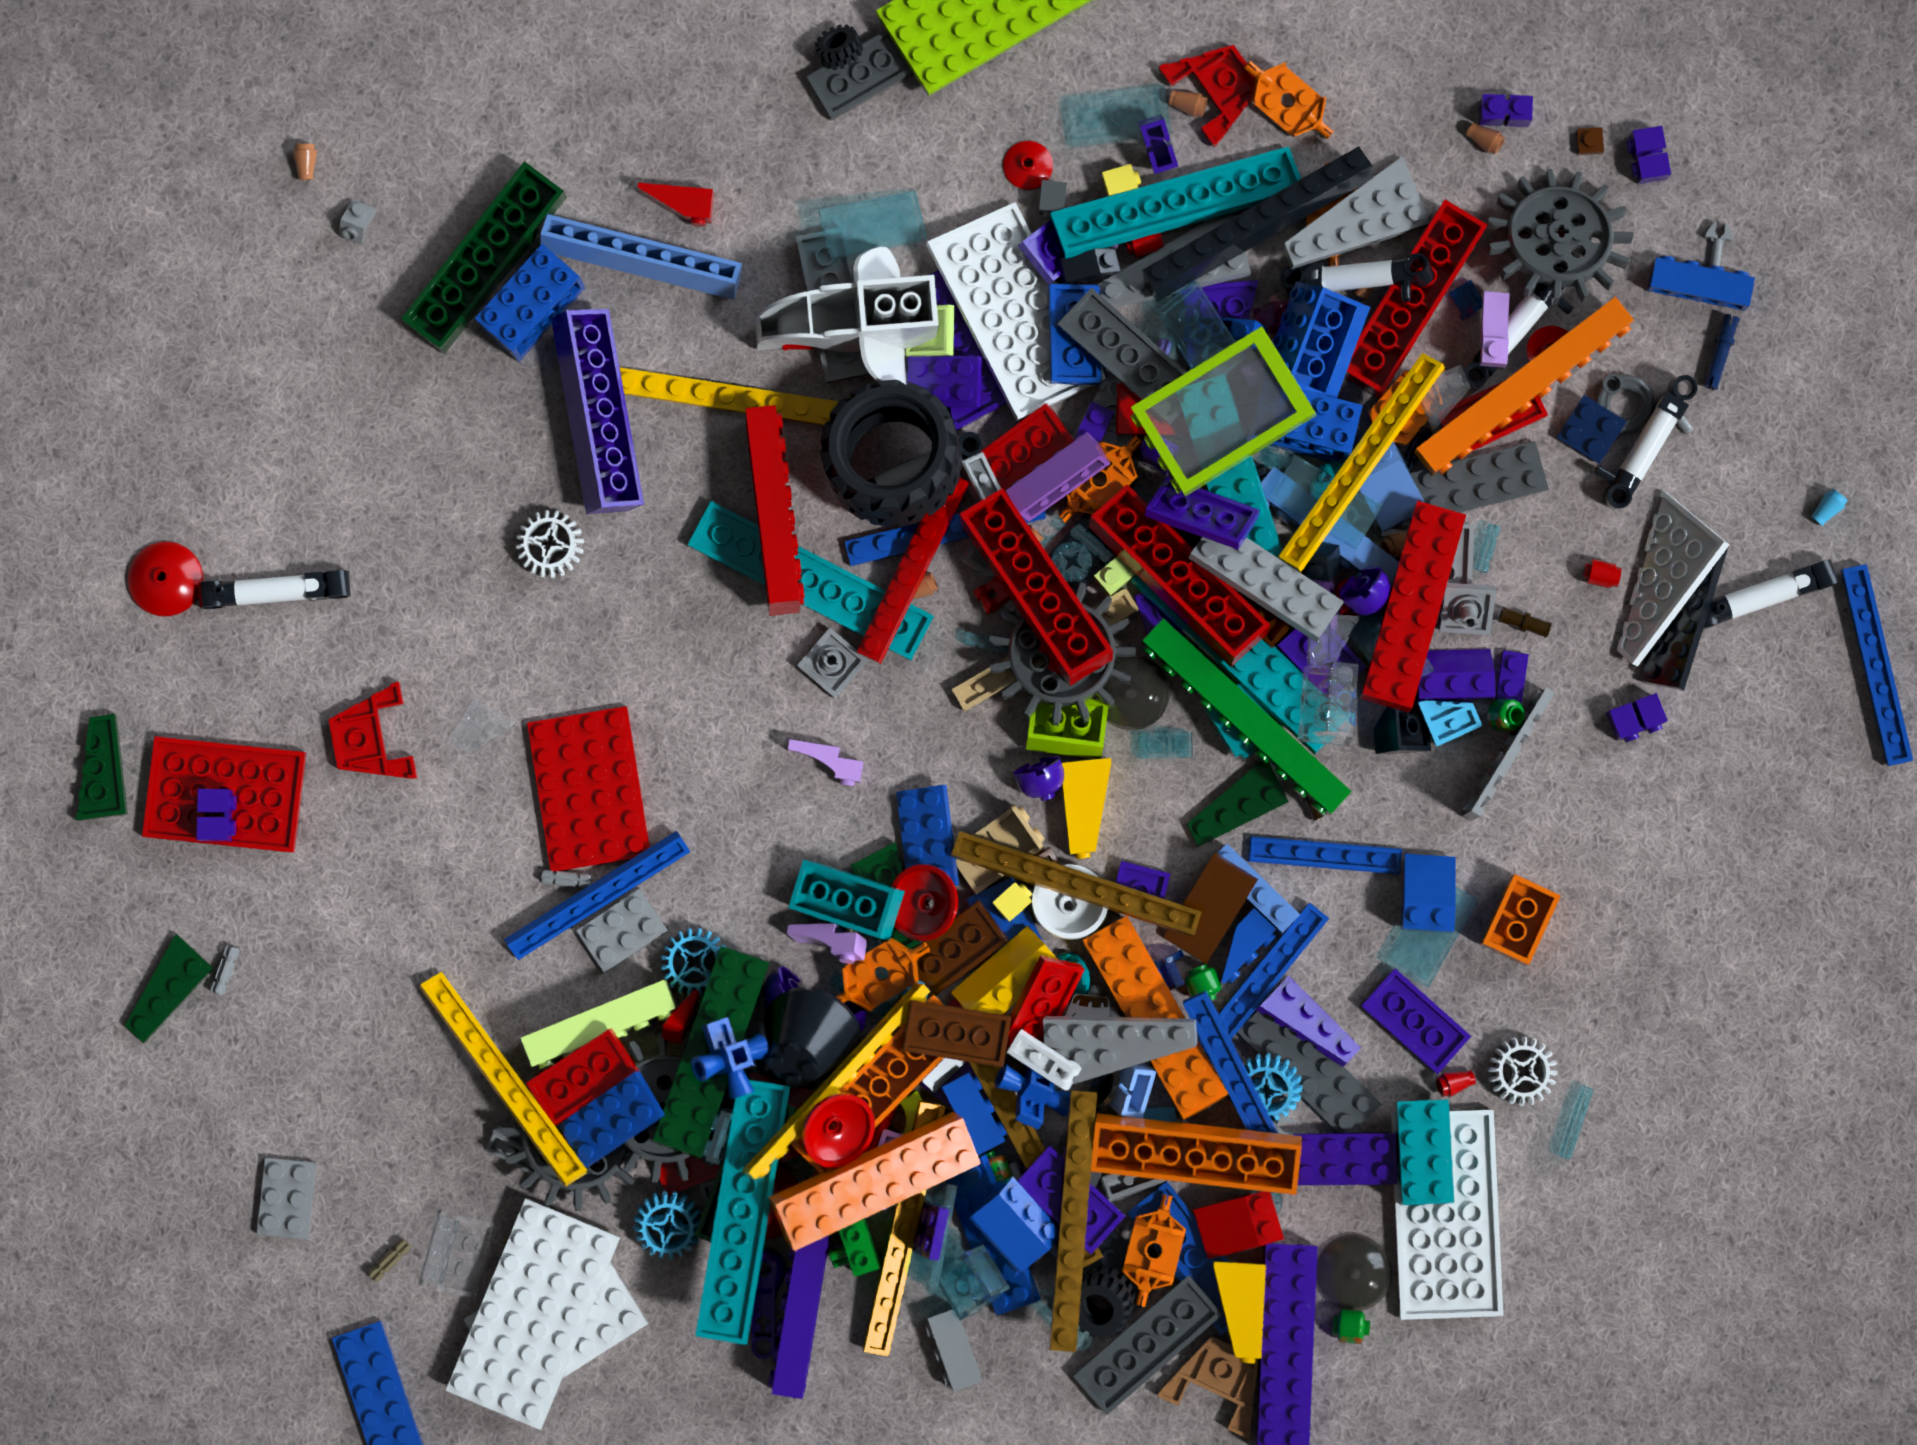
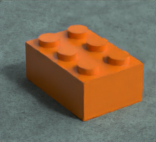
(1520, 920)

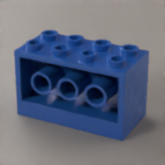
(528, 301)
(1319, 337)
(1328, 434)

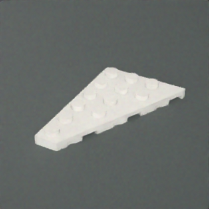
(1676, 562)

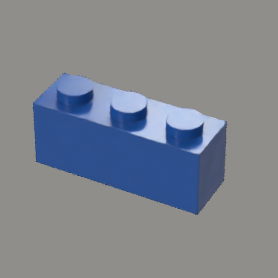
(976, 1112)

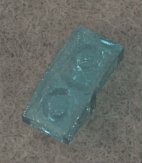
(1165, 745)

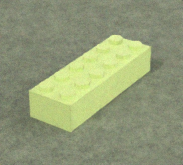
(621, 1015)

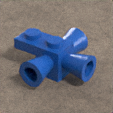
(729, 1056)
(1032, 1094)

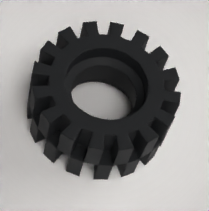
(838, 47)

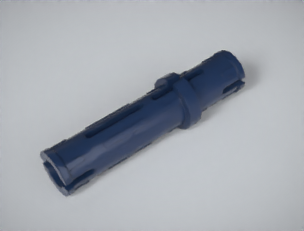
(1721, 351)

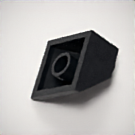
(1401, 732)

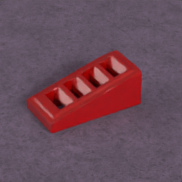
(679, 1021)

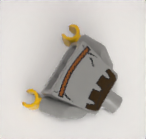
(1090, 1005)

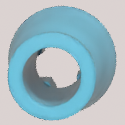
(1829, 506)

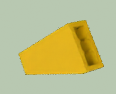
(1084, 800)
(1242, 1300)

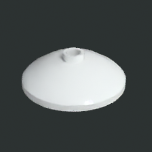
(1064, 923)

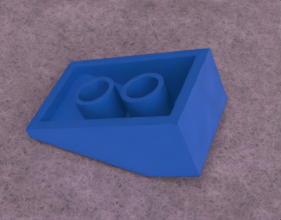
(1428, 893)

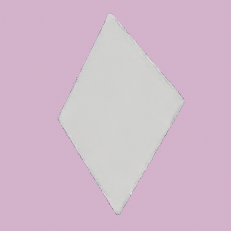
(942, 1073)

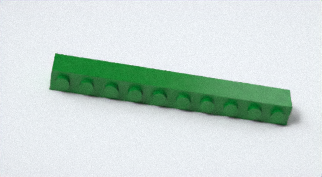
(1246, 717)

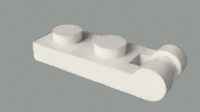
(1043, 1060)

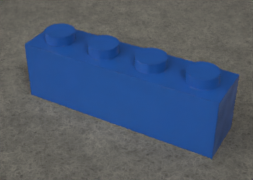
(1701, 283)

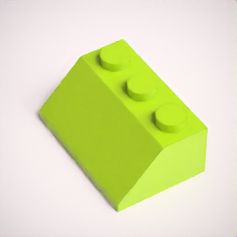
(1072, 735)

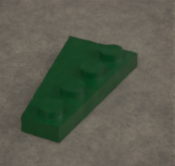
(103, 778)
(1241, 803)
(884, 868)
(169, 986)

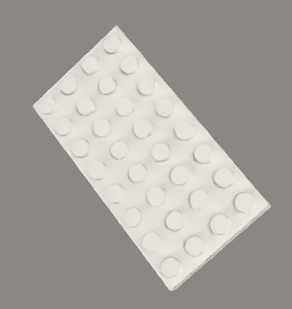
(1003, 306)
(1453, 1249)
(533, 1314)

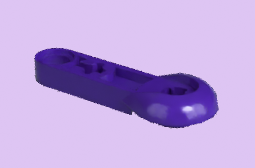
(766, 1299)

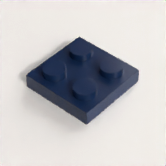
(1591, 429)

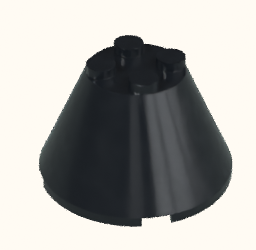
(808, 1035)

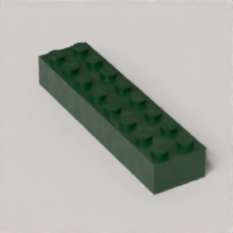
(484, 257)
(692, 1103)

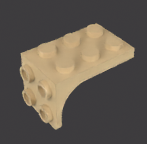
(1007, 830)

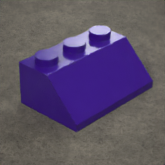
(1458, 676)

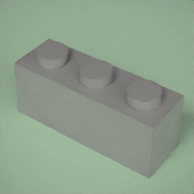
(953, 1350)

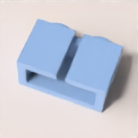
(1134, 1090)

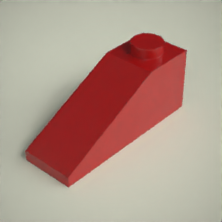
(688, 203)

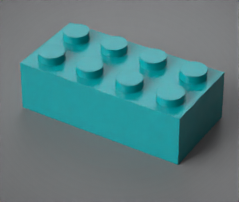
(846, 899)
(1424, 1152)

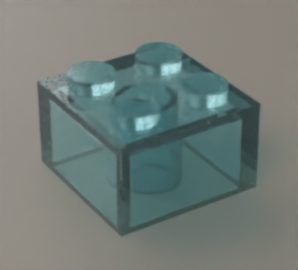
(972, 1282)

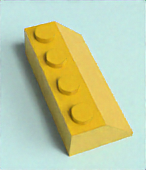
(1002, 978)

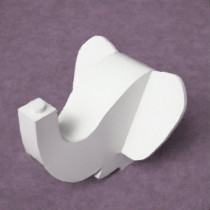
(871, 316)

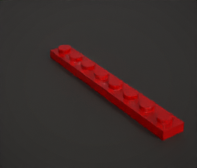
(908, 577)

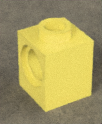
(1120, 180)
(1013, 901)

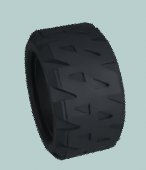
(883, 404)

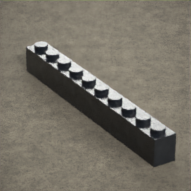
(1257, 224)

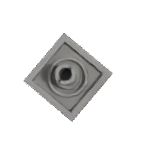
(1467, 609)
(832, 663)

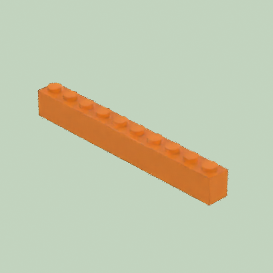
(1523, 386)

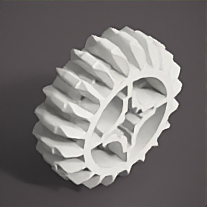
(552, 532)
(1530, 1062)

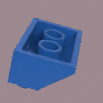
(1015, 1224)

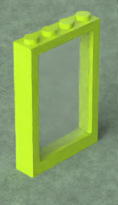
(1222, 412)

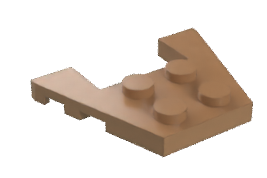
(1222, 1373)

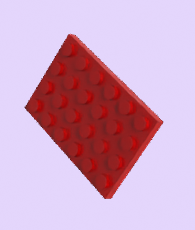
(263, 780)
(588, 788)

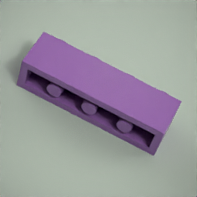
(1058, 476)

